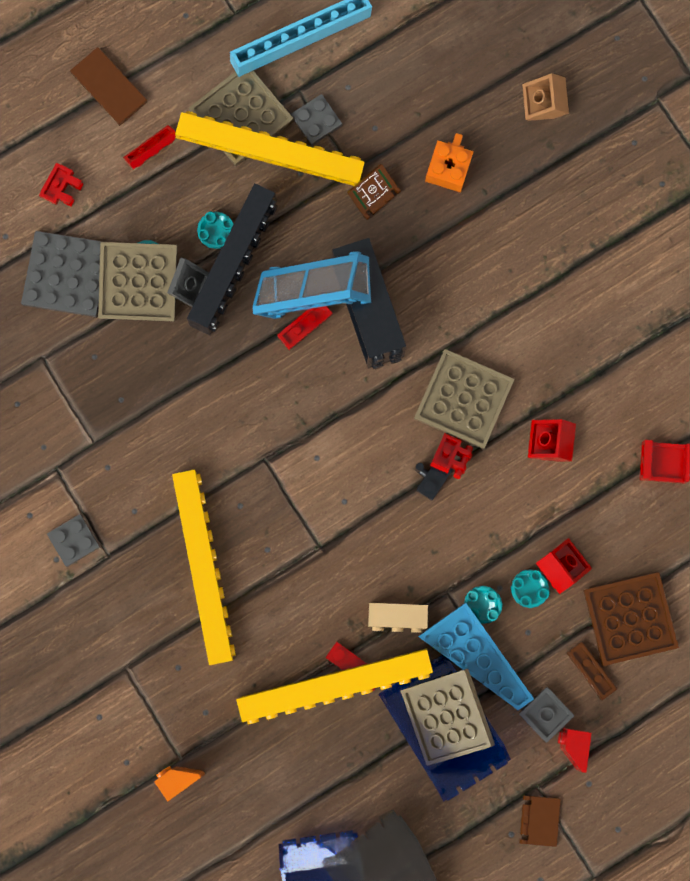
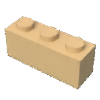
(398, 617)

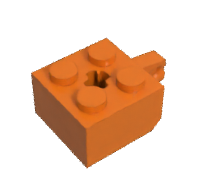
(453, 155)

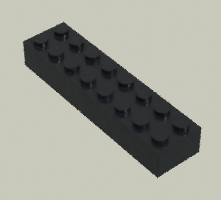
(232, 259)

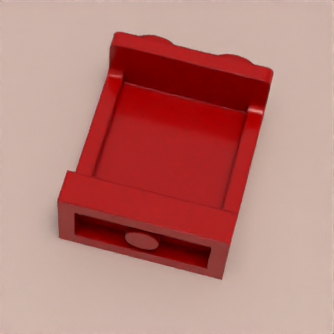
(665, 462)

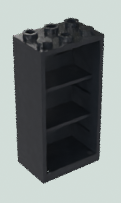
(375, 321)

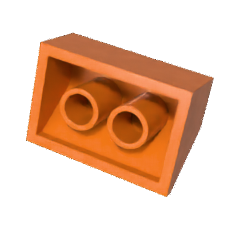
(176, 780)

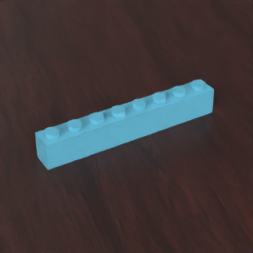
(299, 35)

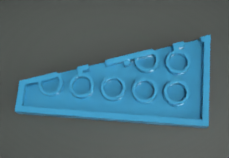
(469, 646)

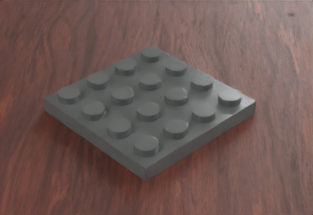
(63, 274)

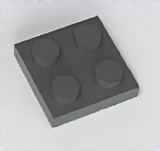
(316, 120)
(187, 282)
(73, 540)
(546, 714)

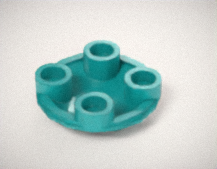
(214, 229)
(530, 588)
(484, 603)

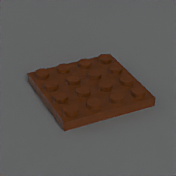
(630, 619)

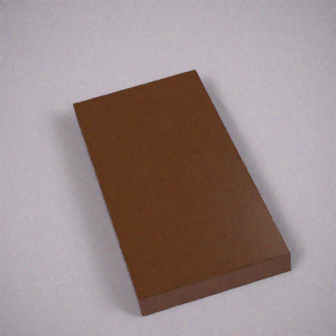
(108, 86)

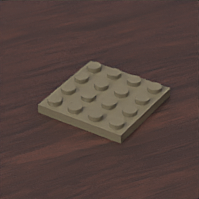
(244, 103)
(136, 281)
(464, 399)
(447, 717)

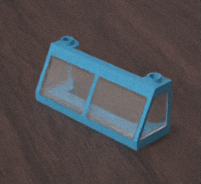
(313, 285)

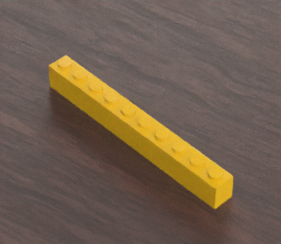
(269, 149)
(202, 567)
(334, 685)

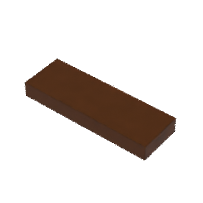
(591, 671)

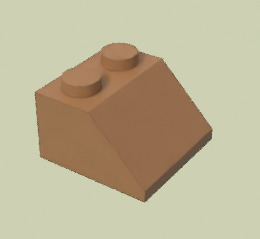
(545, 98)

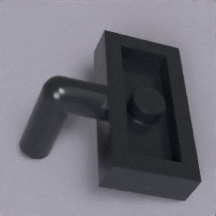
(432, 482)

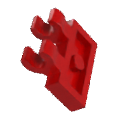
(56, 184)

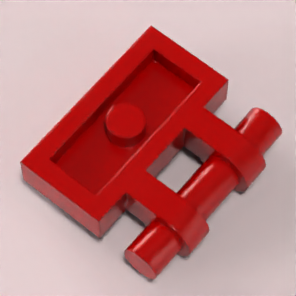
(445, 455)

